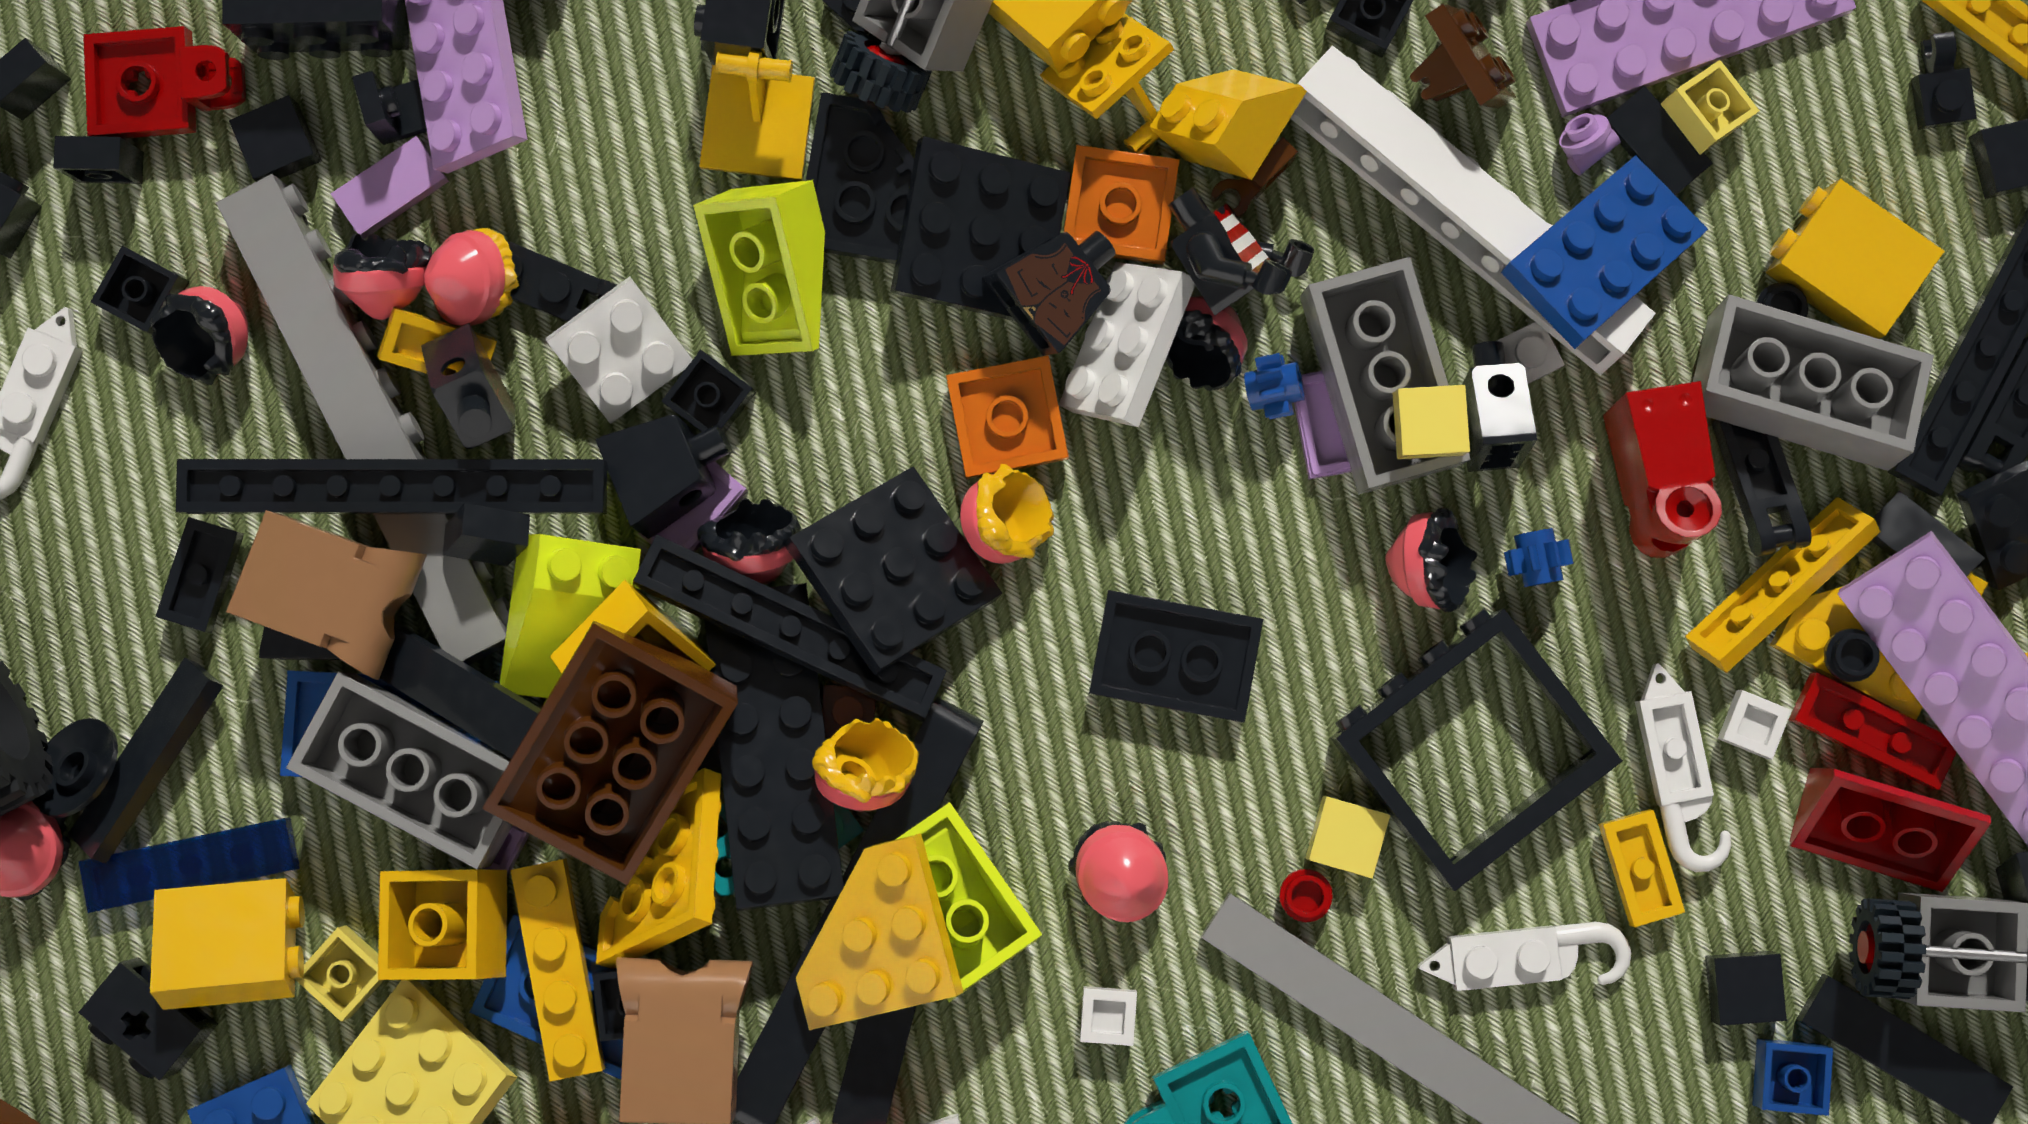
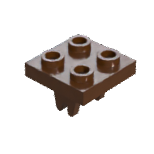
(1463, 61)

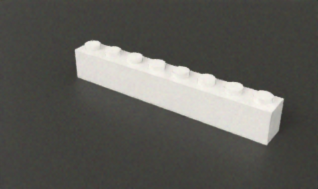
(1440, 189)

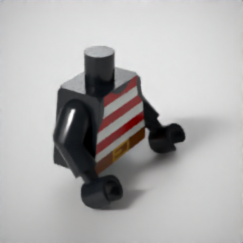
(1227, 258)

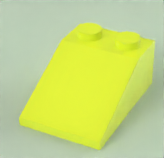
(766, 265)
(551, 596)
(978, 906)

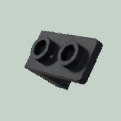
(389, 110)

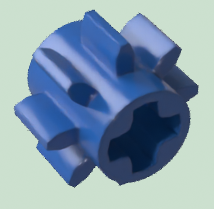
(1274, 386)
(1538, 557)

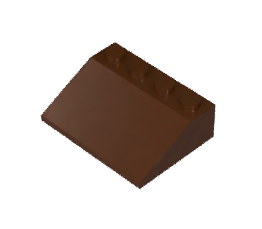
(612, 750)

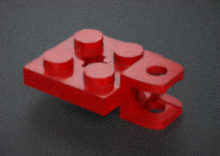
(179, 75)

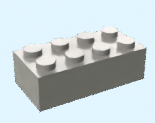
(1369, 343)
(1812, 382)
(405, 768)

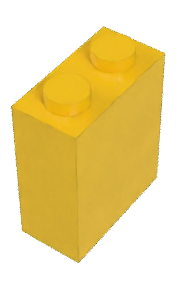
(1057, 28)
(1853, 259)
(226, 943)

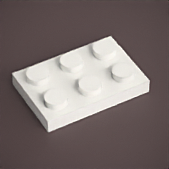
(1127, 343)

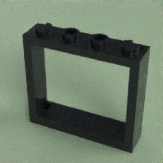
(1526, 816)

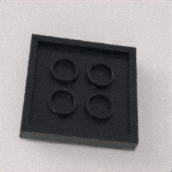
(969, 217)
(893, 570)

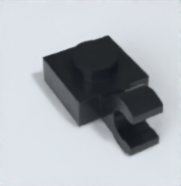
(1942, 94)

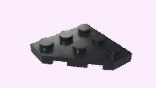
(859, 178)

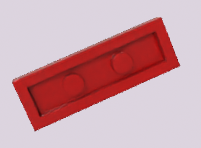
(1873, 731)

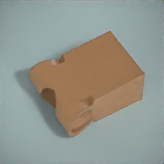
(325, 589)
(680, 1040)

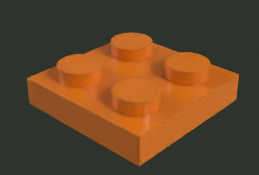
(1124, 200)
(1007, 416)

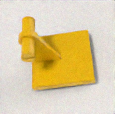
(1113, 69)
(757, 117)

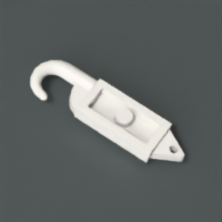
(34, 393)
(1677, 766)
(1524, 955)

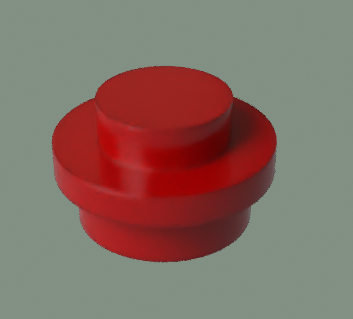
(1305, 895)

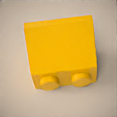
(1227, 119)

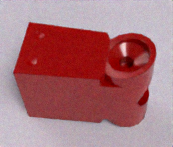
(1664, 466)

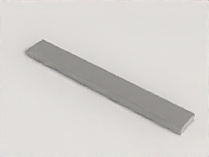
(1373, 1019)

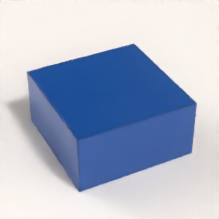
(1792, 1077)

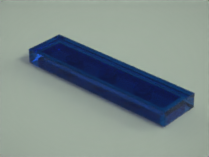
(190, 862)

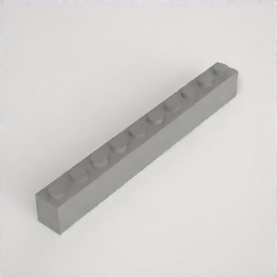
(358, 401)

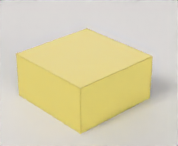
(1709, 107)
(1431, 422)
(1347, 836)
(342, 973)

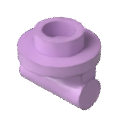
(1587, 141)

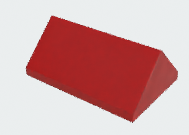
(1885, 828)

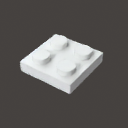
(619, 350)

